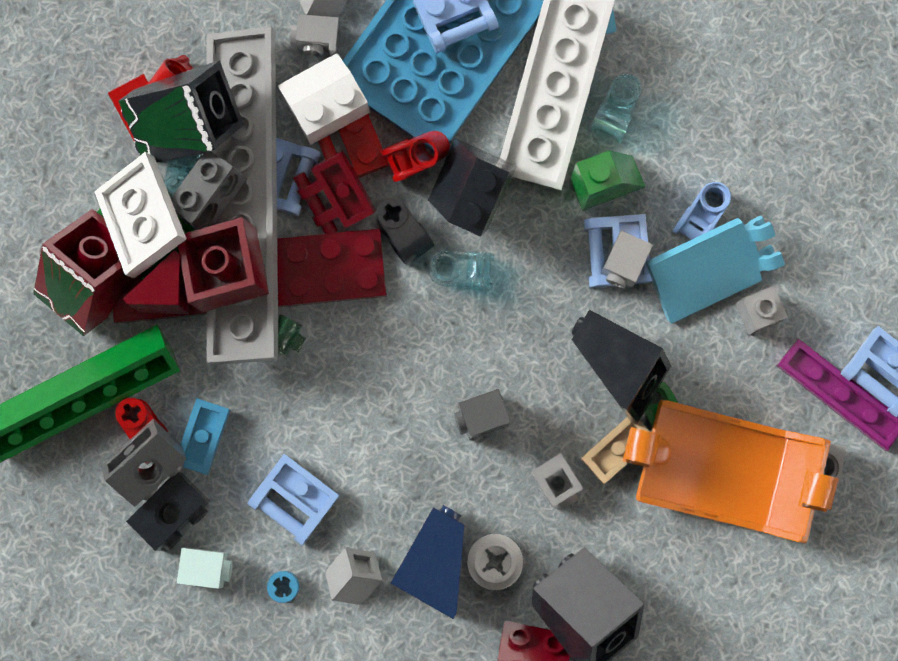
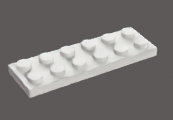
(555, 89)

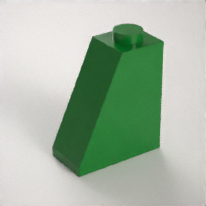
(605, 178)

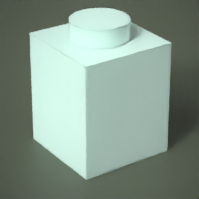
(204, 568)

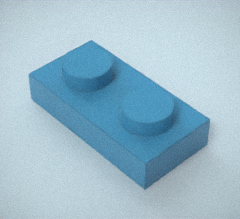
(203, 435)

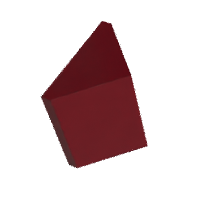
(161, 290)

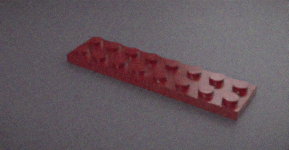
(308, 272)

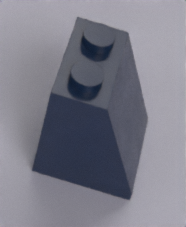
(434, 562)

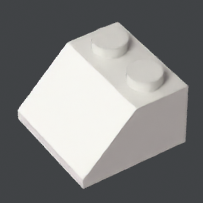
(324, 98)

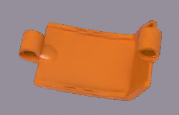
(732, 470)

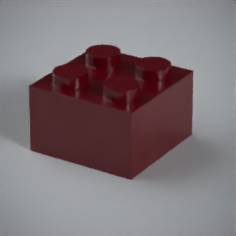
(222, 265)

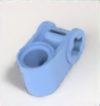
(701, 217)

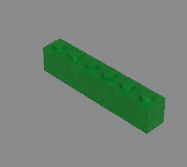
(85, 390)

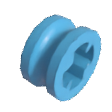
(272, 588)

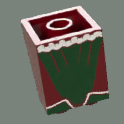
(81, 273)

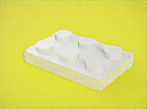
(140, 215)

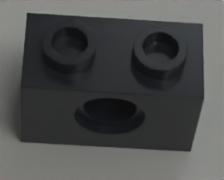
(149, 518)

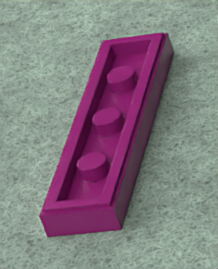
(839, 394)

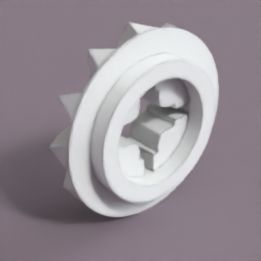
(492, 578)

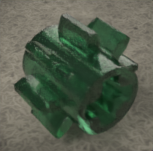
(289, 335)

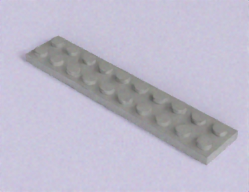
(249, 328)

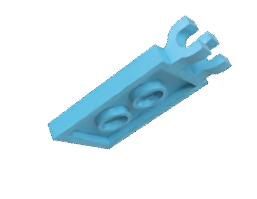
(712, 267)

